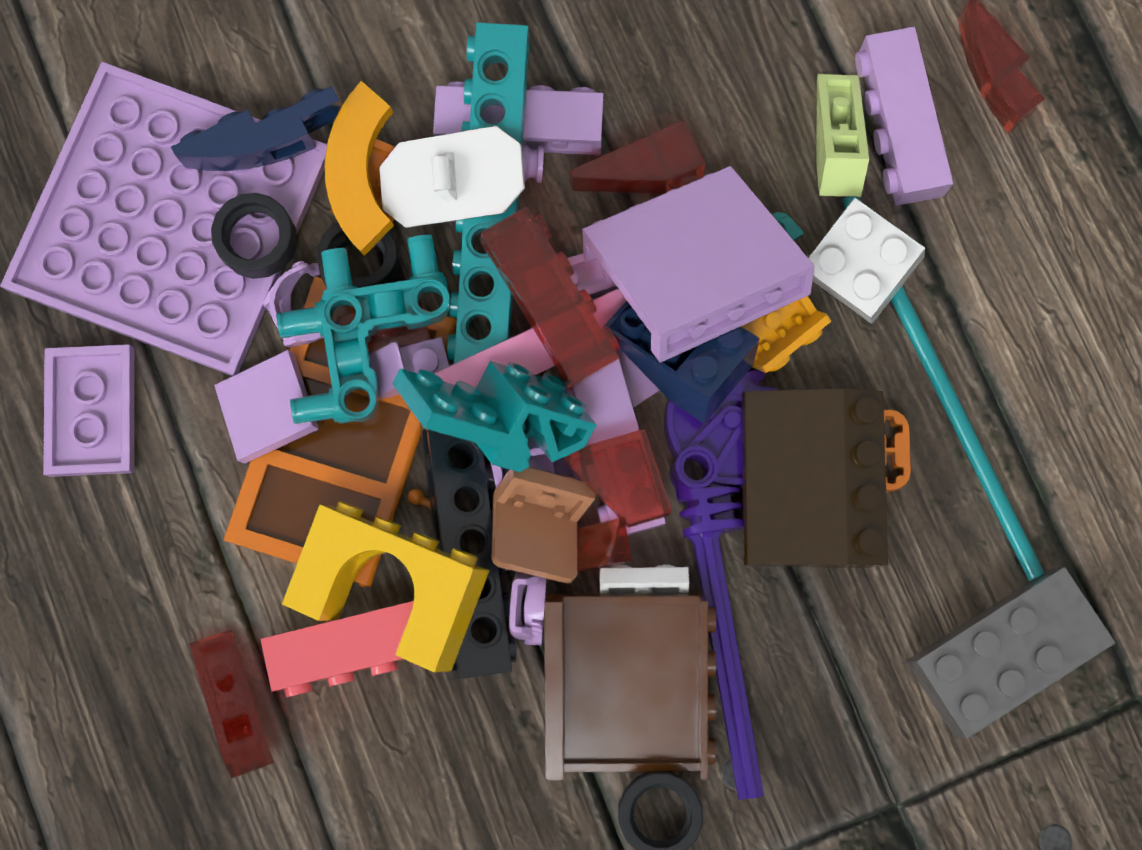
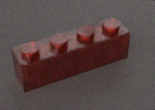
(549, 297)

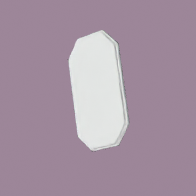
(452, 177)

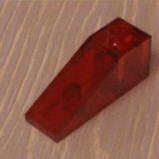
(645, 166)
(231, 704)

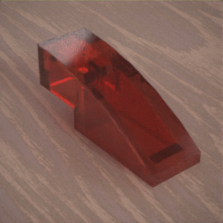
(996, 66)

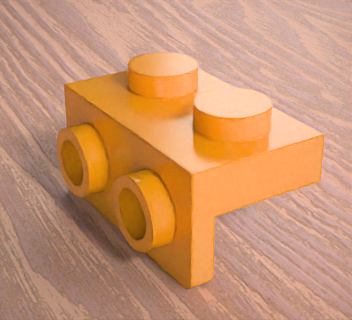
(785, 332)

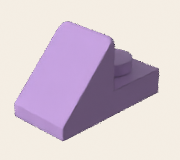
(387, 361)

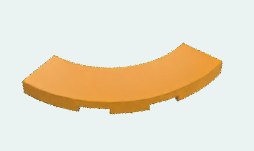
(347, 167)

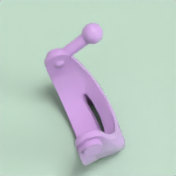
(279, 299)
(533, 608)

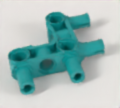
(376, 309)

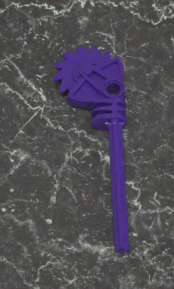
(719, 452)

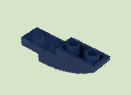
(244, 144)

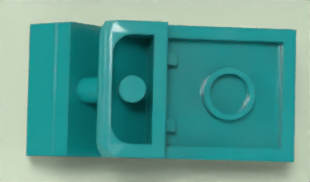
(501, 412)

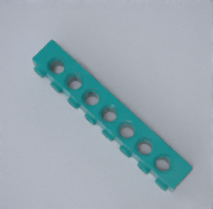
(510, 47)

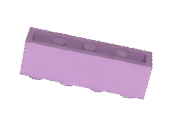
(903, 116)
(556, 119)
(612, 411)

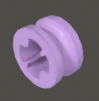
(533, 162)

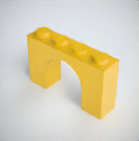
(443, 582)

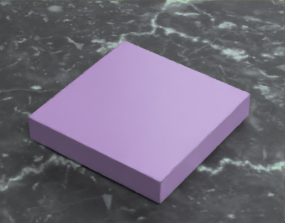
(259, 406)

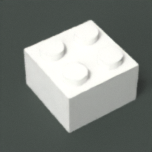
(864, 260)

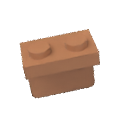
(538, 523)

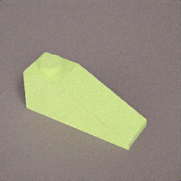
(841, 136)

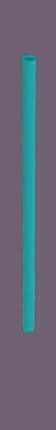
(965, 431)

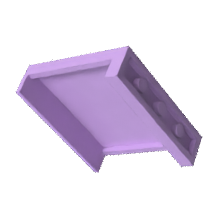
(699, 261)

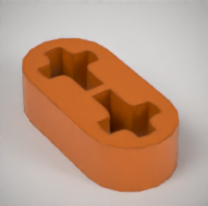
(898, 450)

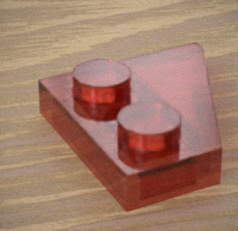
(623, 477)

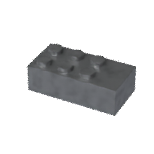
(1010, 652)

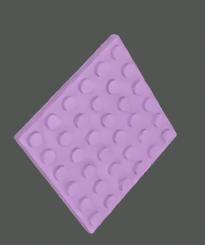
(130, 227)

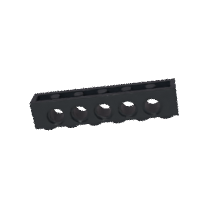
(448, 525)

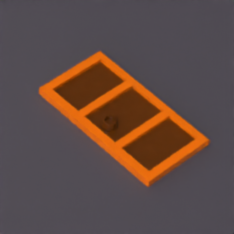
(338, 462)

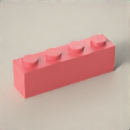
(335, 650)

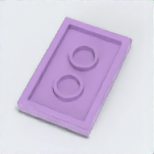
(89, 410)

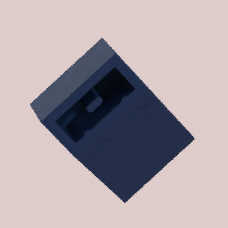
(693, 379)

